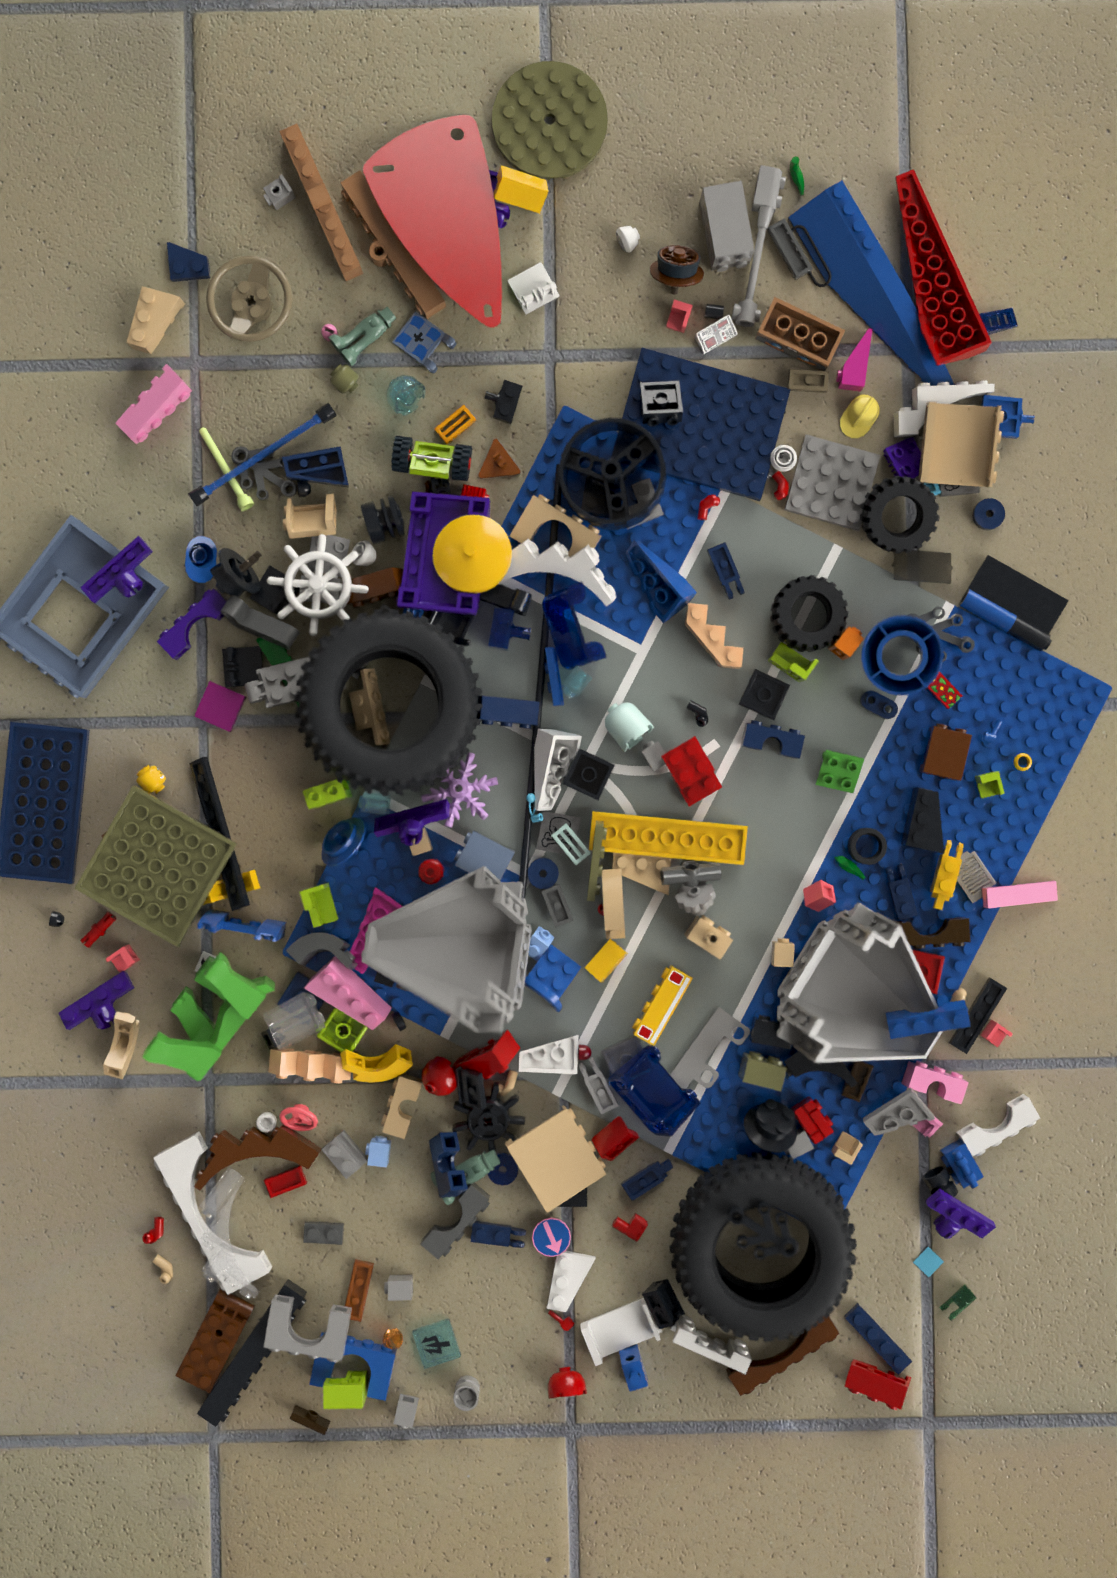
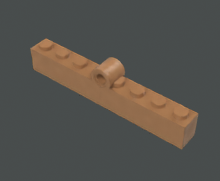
(321, 202)
(407, 270)

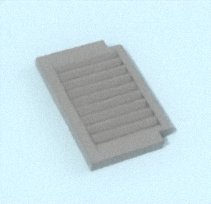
(974, 876)

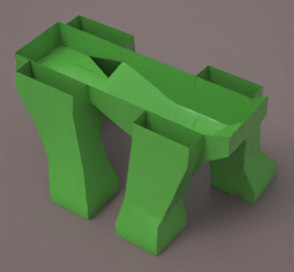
(208, 1039)

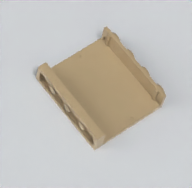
(960, 444)
(557, 1159)

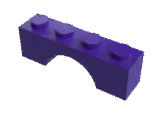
(176, 639)

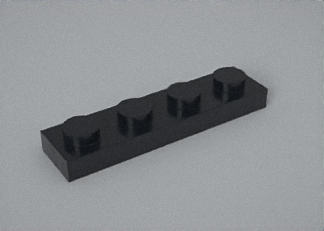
(978, 1015)

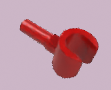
(566, 1324)

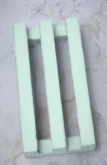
(560, 831)

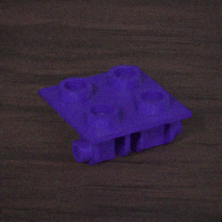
(904, 458)

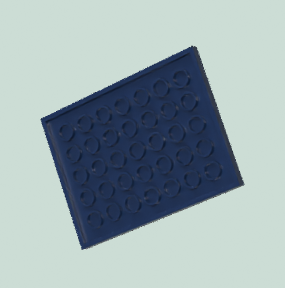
(724, 429)

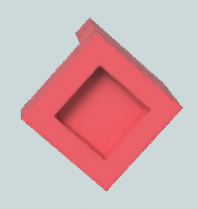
(679, 316)
(819, 896)
(123, 958)
(995, 1033)

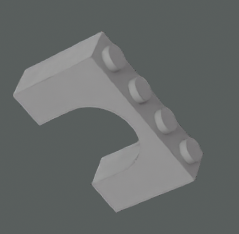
(282, 1336)

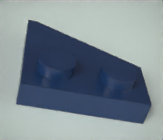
(186, 264)

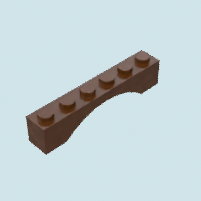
(762, 1370)

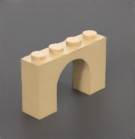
(539, 512)

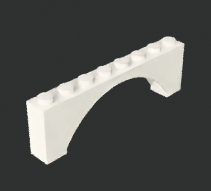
(179, 1168)

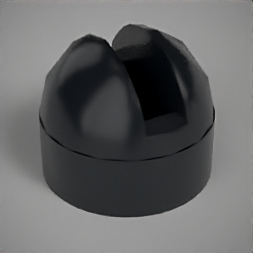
(303, 488)
(56, 919)

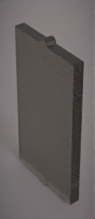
(923, 567)

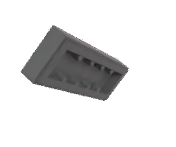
(789, 249)

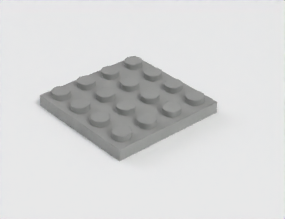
(831, 482)

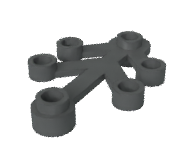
(260, 470)
(943, 625)

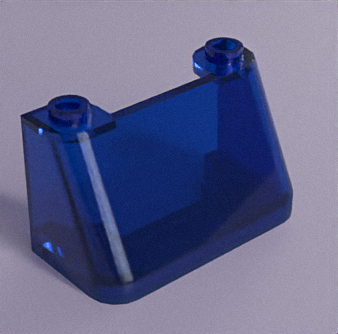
(566, 630)
(653, 1093)

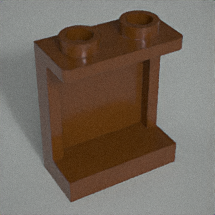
(946, 752)

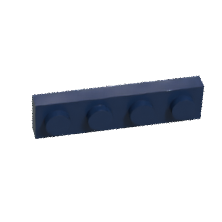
(878, 1338)

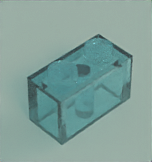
(576, 683)
(374, 803)

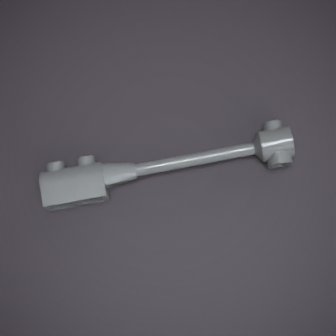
(765, 203)

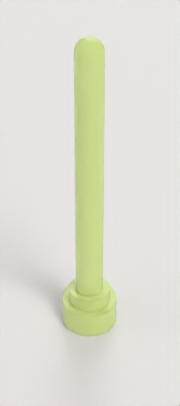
(244, 501)

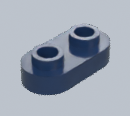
(879, 704)

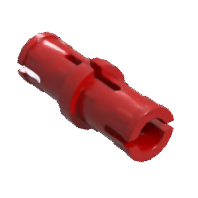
(98, 929)

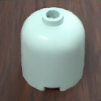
(627, 725)

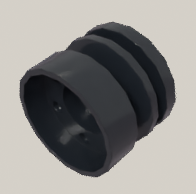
(382, 519)

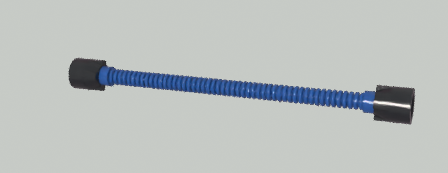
(202, 494)

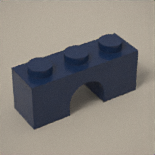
(790, 742)
(443, 1151)

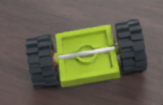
(431, 459)

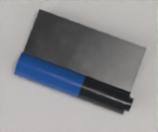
(1013, 603)

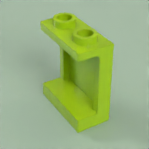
(326, 794)

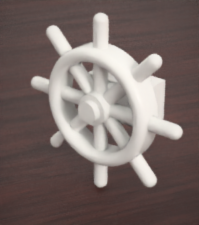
(316, 586)

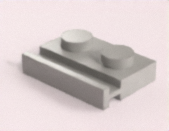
(345, 1154)

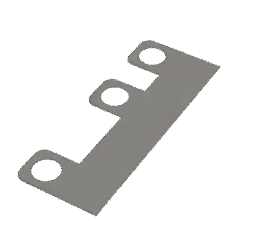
(694, 1059)

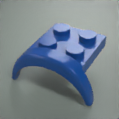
(552, 976)

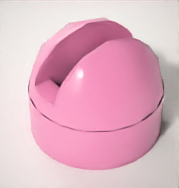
(326, 334)

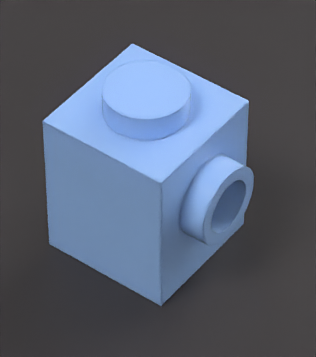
(378, 1151)

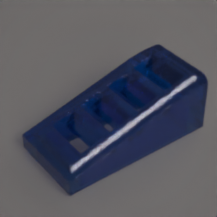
(1012, 323)

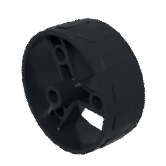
(611, 471)

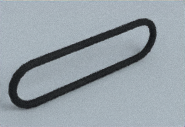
(819, 255)

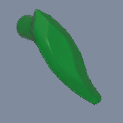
(797, 175)
(849, 866)

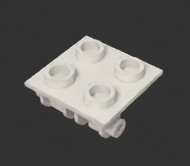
(533, 288)

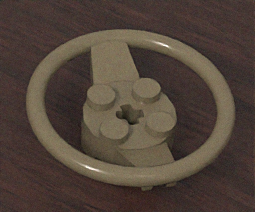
(254, 289)

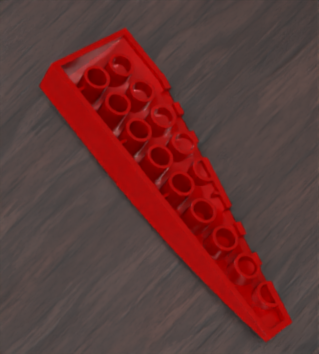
(942, 298)

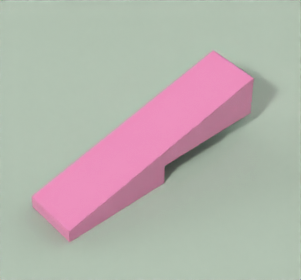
(1019, 894)

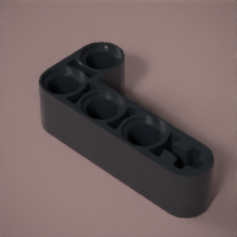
(508, 598)

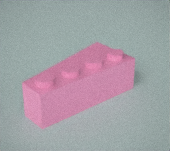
(154, 405)
(348, 993)

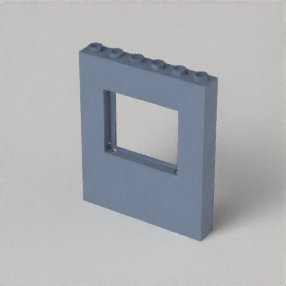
(75, 556)

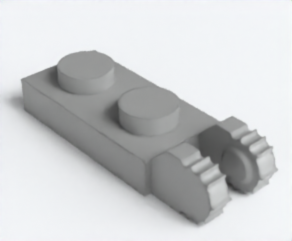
(598, 1088)

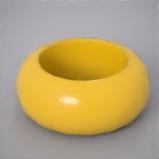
(1029, 762)

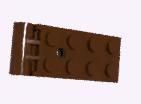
(210, 1347)

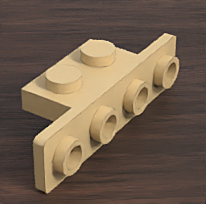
(368, 708)

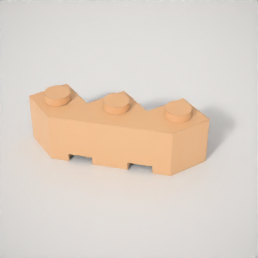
(712, 637)
(307, 1064)

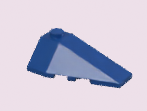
(664, 586)

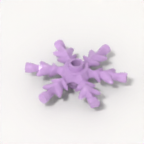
(464, 794)

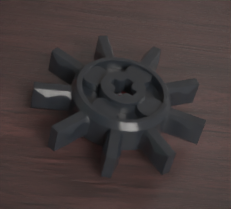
(489, 1129)

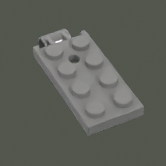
(269, 687)

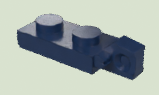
(646, 1179)

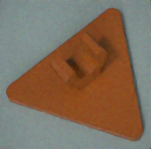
(498, 463)

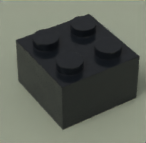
(588, 774)

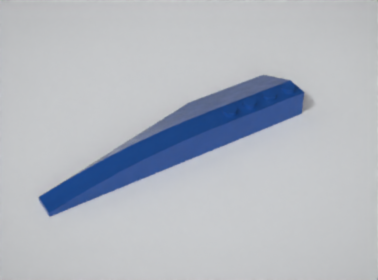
(865, 277)

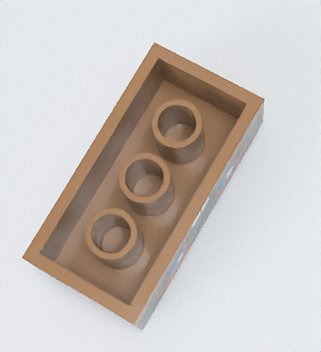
(800, 334)

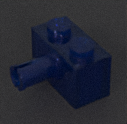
(504, 629)

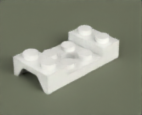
(733, 1354)

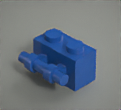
(962, 1164)

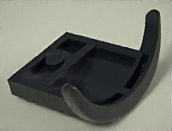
(453, 623)

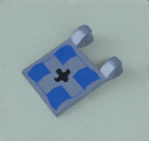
(420, 339)

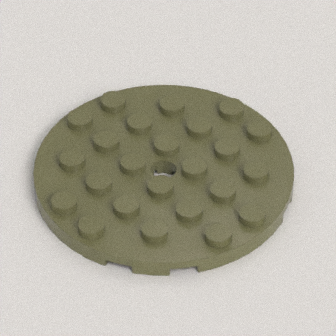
(555, 92)

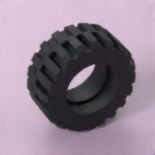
(920, 529)
(830, 598)

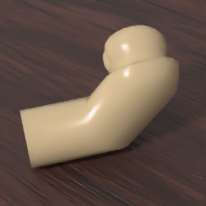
(509, 1084)
(166, 1269)

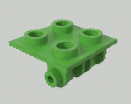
(839, 771)

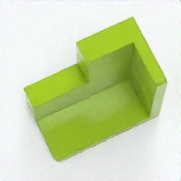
(792, 662)
(320, 904)
(346, 1392)

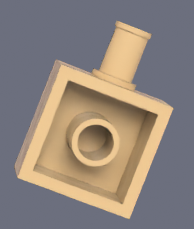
(709, 937)

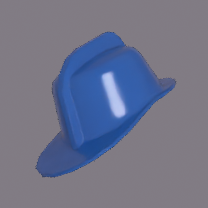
(200, 558)

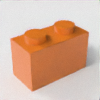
(846, 643)

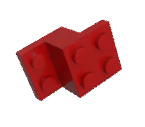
(691, 771)

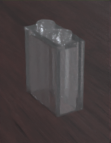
(294, 1020)

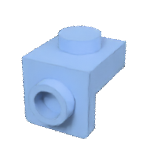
(539, 943)

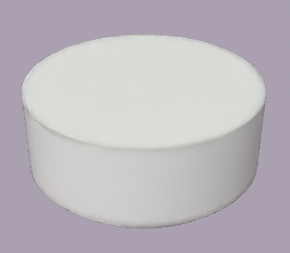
(266, 1122)

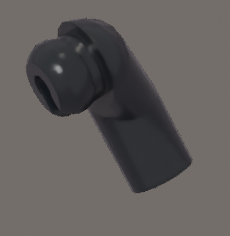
(700, 713)

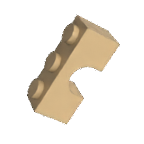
(397, 1122)

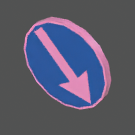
(551, 1237)

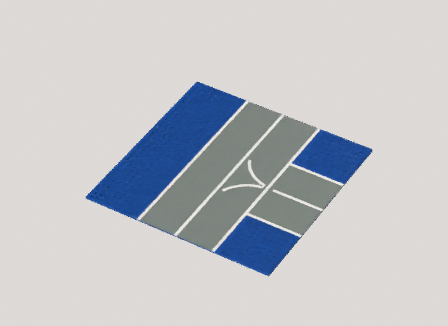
(789, 818)

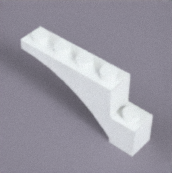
(909, 420)

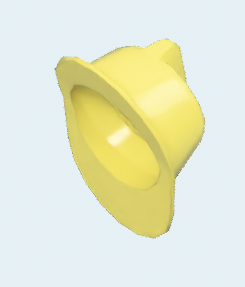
(859, 416)

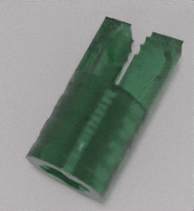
(962, 1298)

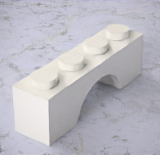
(1019, 1115)

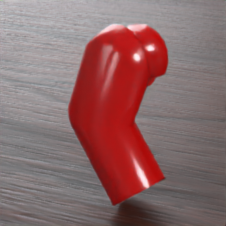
(783, 486)
(705, 504)

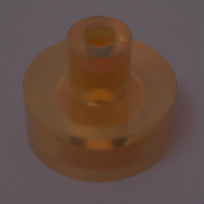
(393, 1339)

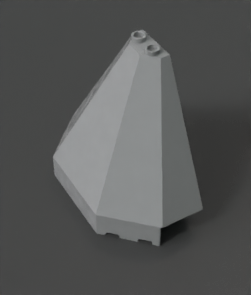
(458, 949)
(845, 985)

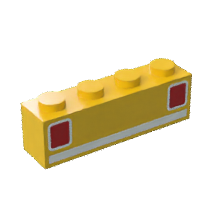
(662, 1005)

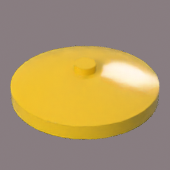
(472, 554)

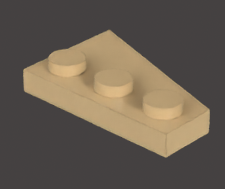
(642, 869)

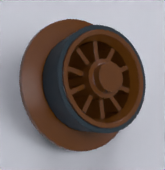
(677, 267)

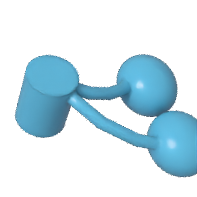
(534, 817)

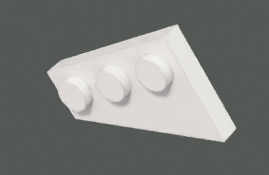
(551, 1058)
(567, 1278)

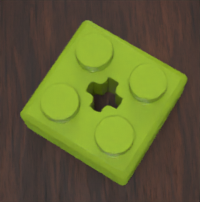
(332, 1033)

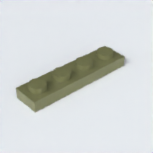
(597, 853)

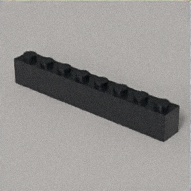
(245, 1363)

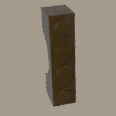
(952, 931)

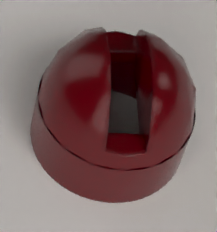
(584, 1052)

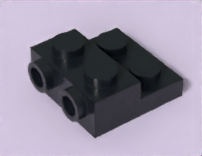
(661, 403)

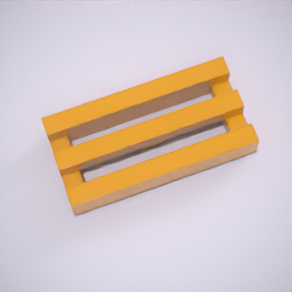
(442, 435)

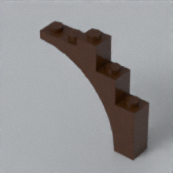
(228, 1150)

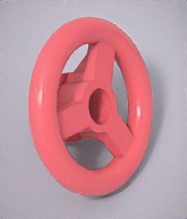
(300, 1115)

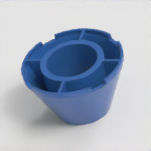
(930, 655)

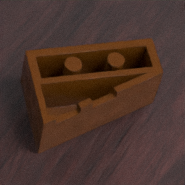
(381, 585)

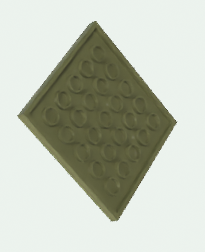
(156, 866)

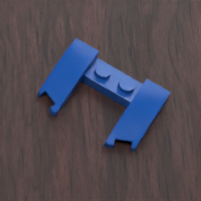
(217, 920)

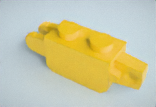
(946, 875)

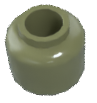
(344, 378)

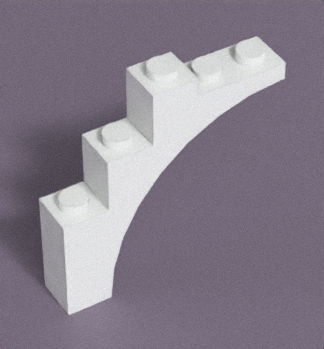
(556, 560)

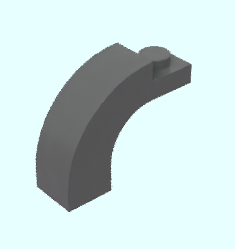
(312, 944)

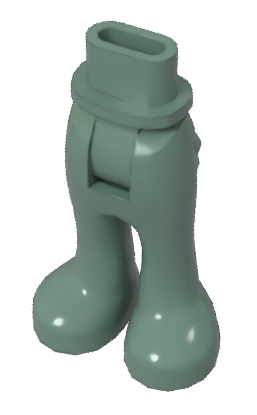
(371, 327)
(475, 1169)

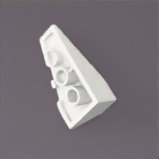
(552, 758)

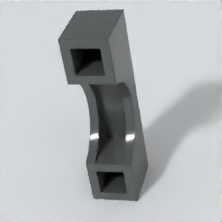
(440, 1238)

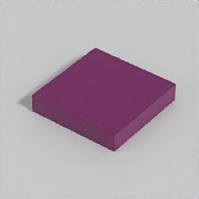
(220, 706)

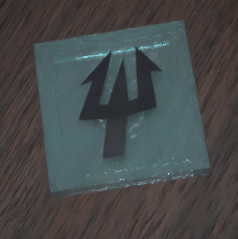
(436, 1343)

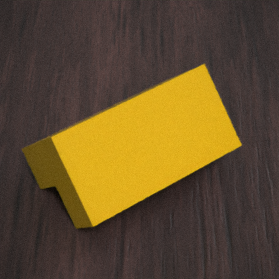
(520, 189)

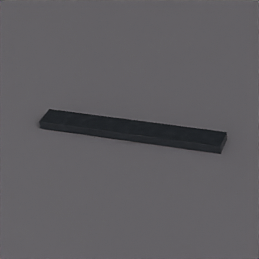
(216, 820)

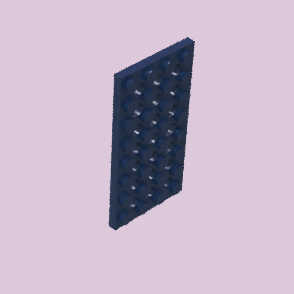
(33, 792)

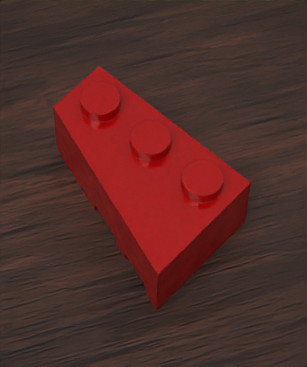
(490, 1058)
(877, 1384)

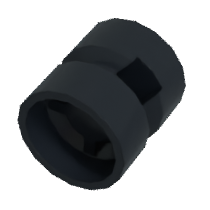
(939, 1179)

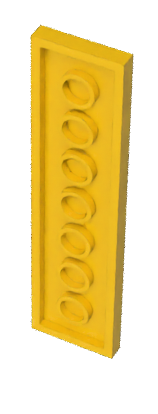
(671, 838)

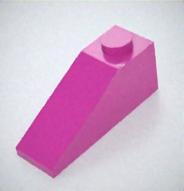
(853, 373)

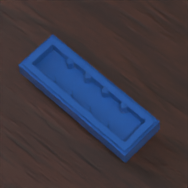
(552, 669)

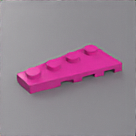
(380, 905)

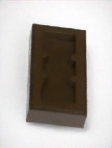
(861, 1072)
(310, 1419)

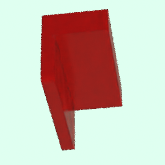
(614, 1139)

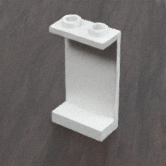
(619, 1330)

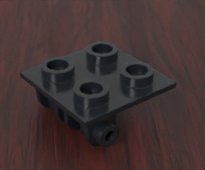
(272, 596)
(241, 665)

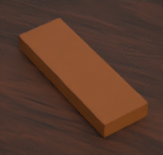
(359, 1288)

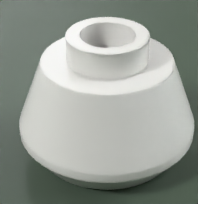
(627, 238)
(783, 454)
(365, 552)

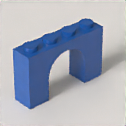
(377, 1356)

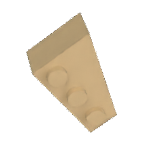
(151, 318)

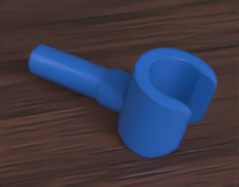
(990, 737)

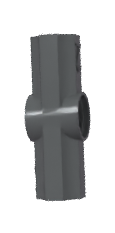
(690, 873)

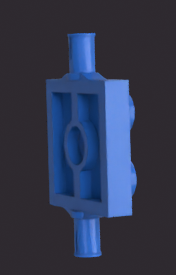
(1012, 414)

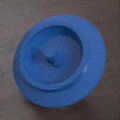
(343, 841)

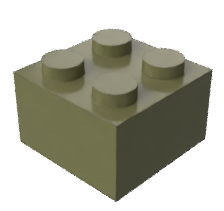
(762, 1071)

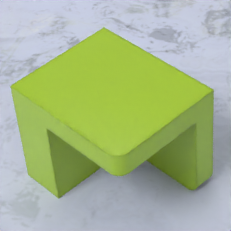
(989, 784)

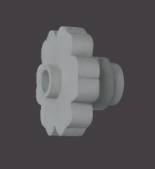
(696, 898)

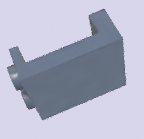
(483, 852)

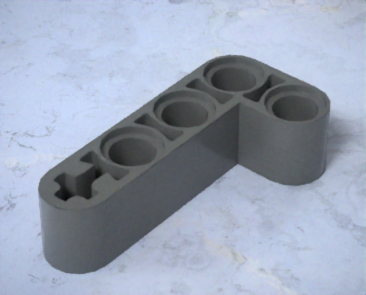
(259, 624)

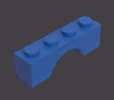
(947, 1017)

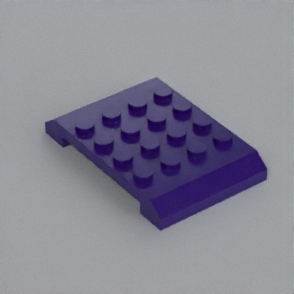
(420, 581)

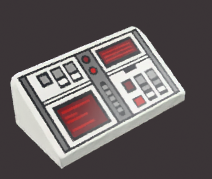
(716, 334)

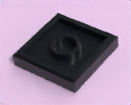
(764, 694)

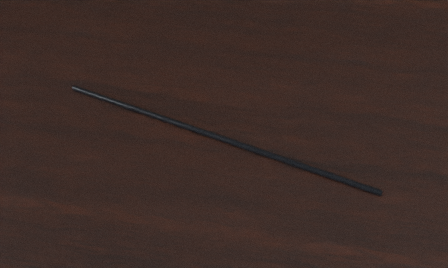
(539, 697)

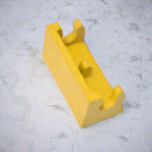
(606, 960)

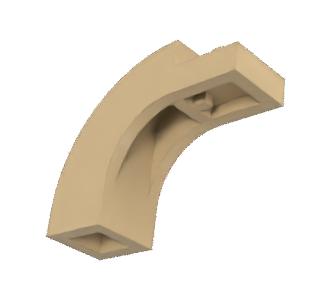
(613, 903)
(122, 1046)

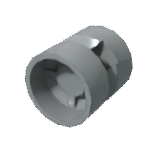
(466, 1393)

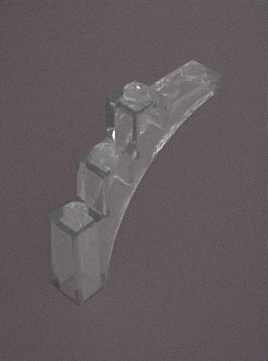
(217, 1236)

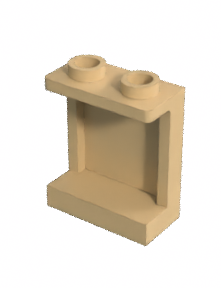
(310, 519)

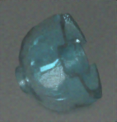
(404, 394)

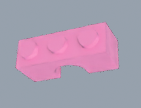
(919, 1077)

